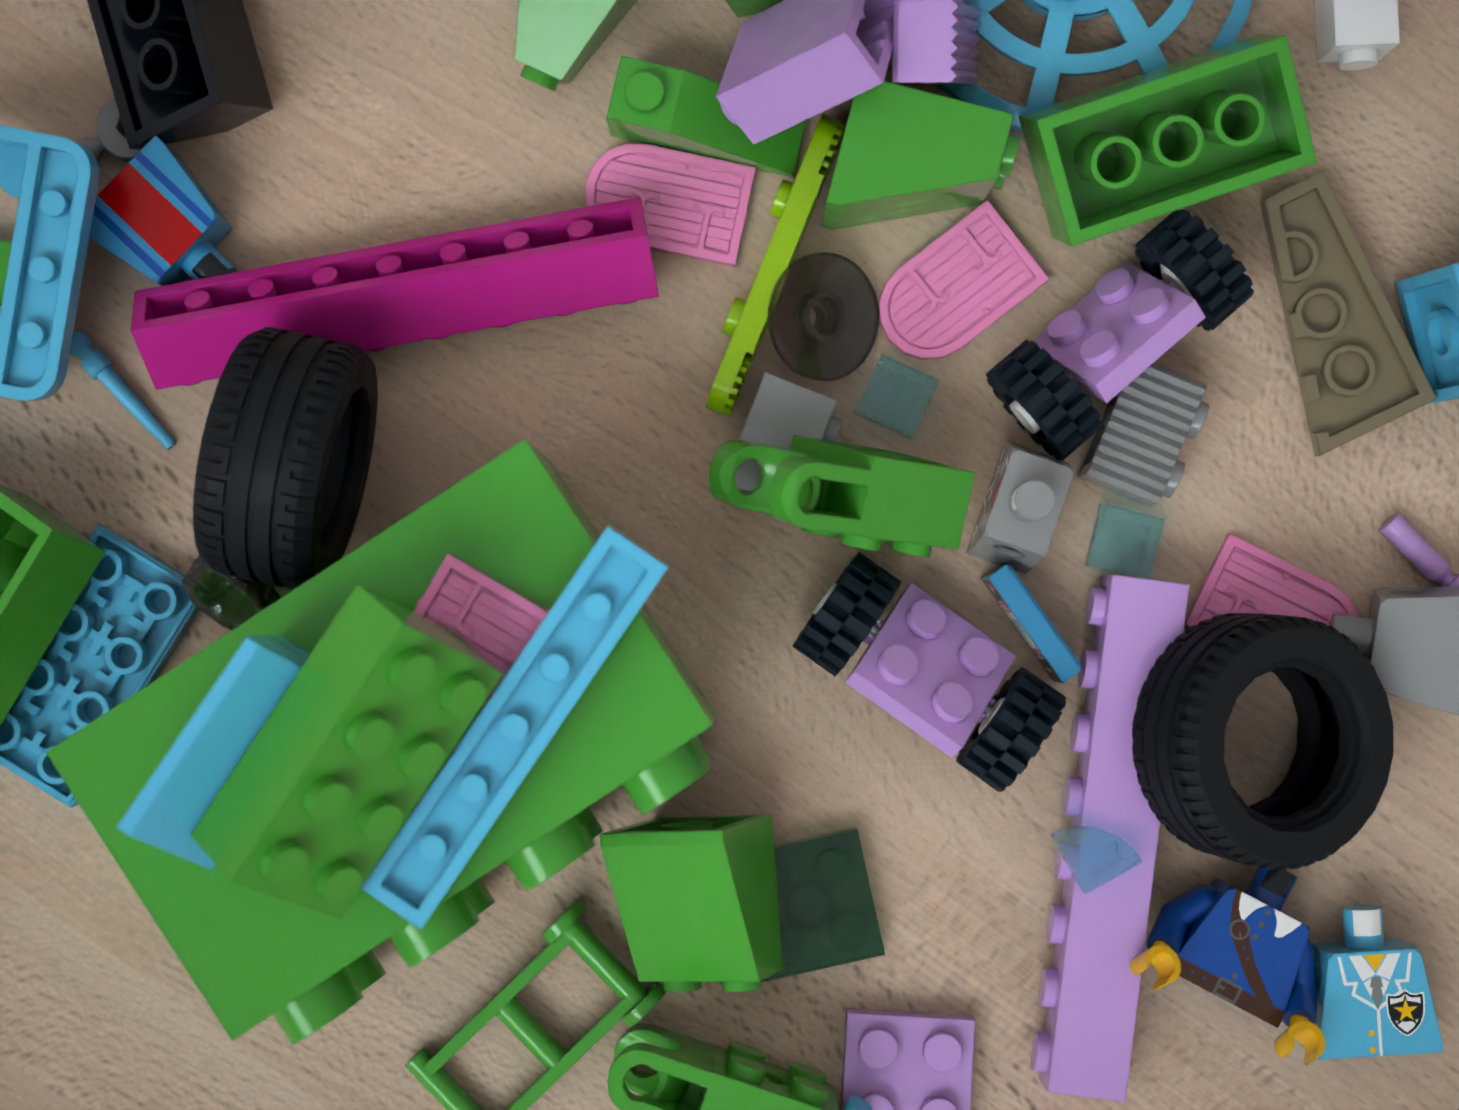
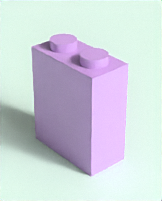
(804, 61)

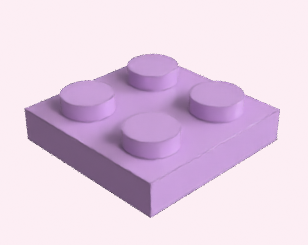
(908, 1059)

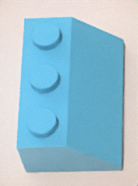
(212, 746)

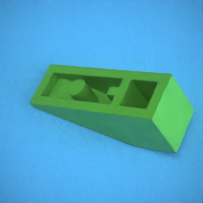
(683, 114)

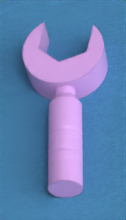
(1418, 551)

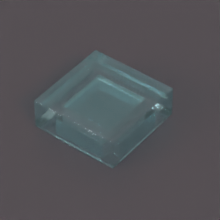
(896, 396)
(1124, 541)

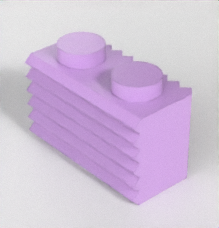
(935, 42)

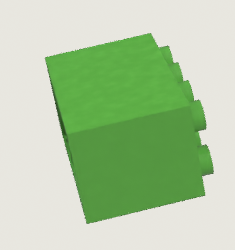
(307, 967)

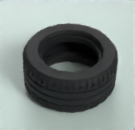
(284, 457)
(1339, 752)

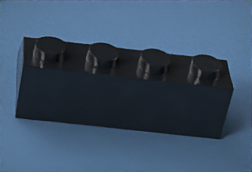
(180, 67)

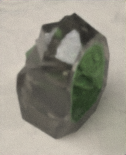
(225, 597)

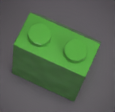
(916, 156)
(698, 899)

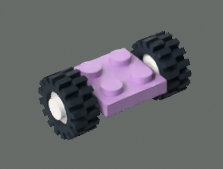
(1119, 331)
(932, 672)

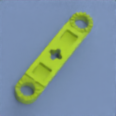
(793, 208)

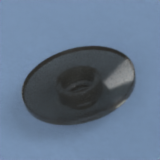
(844, 316)

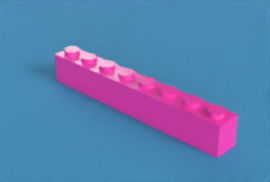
(403, 289)

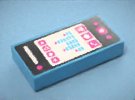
(1032, 623)

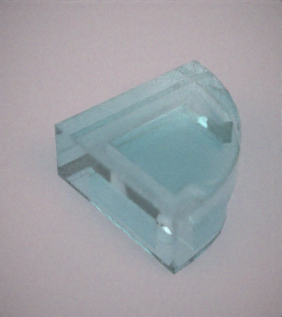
(1094, 855)

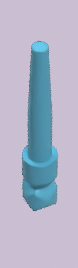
(99, 367)

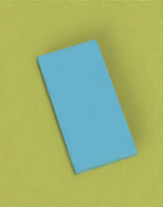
(99, 657)

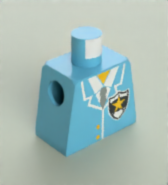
(1373, 992)

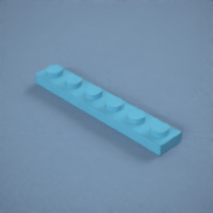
(514, 727)

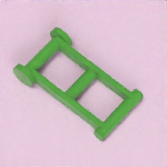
(565, 930)

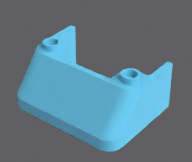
(47, 257)

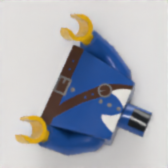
(1242, 953)

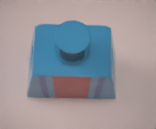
(161, 219)

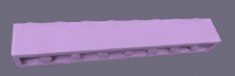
(1098, 933)

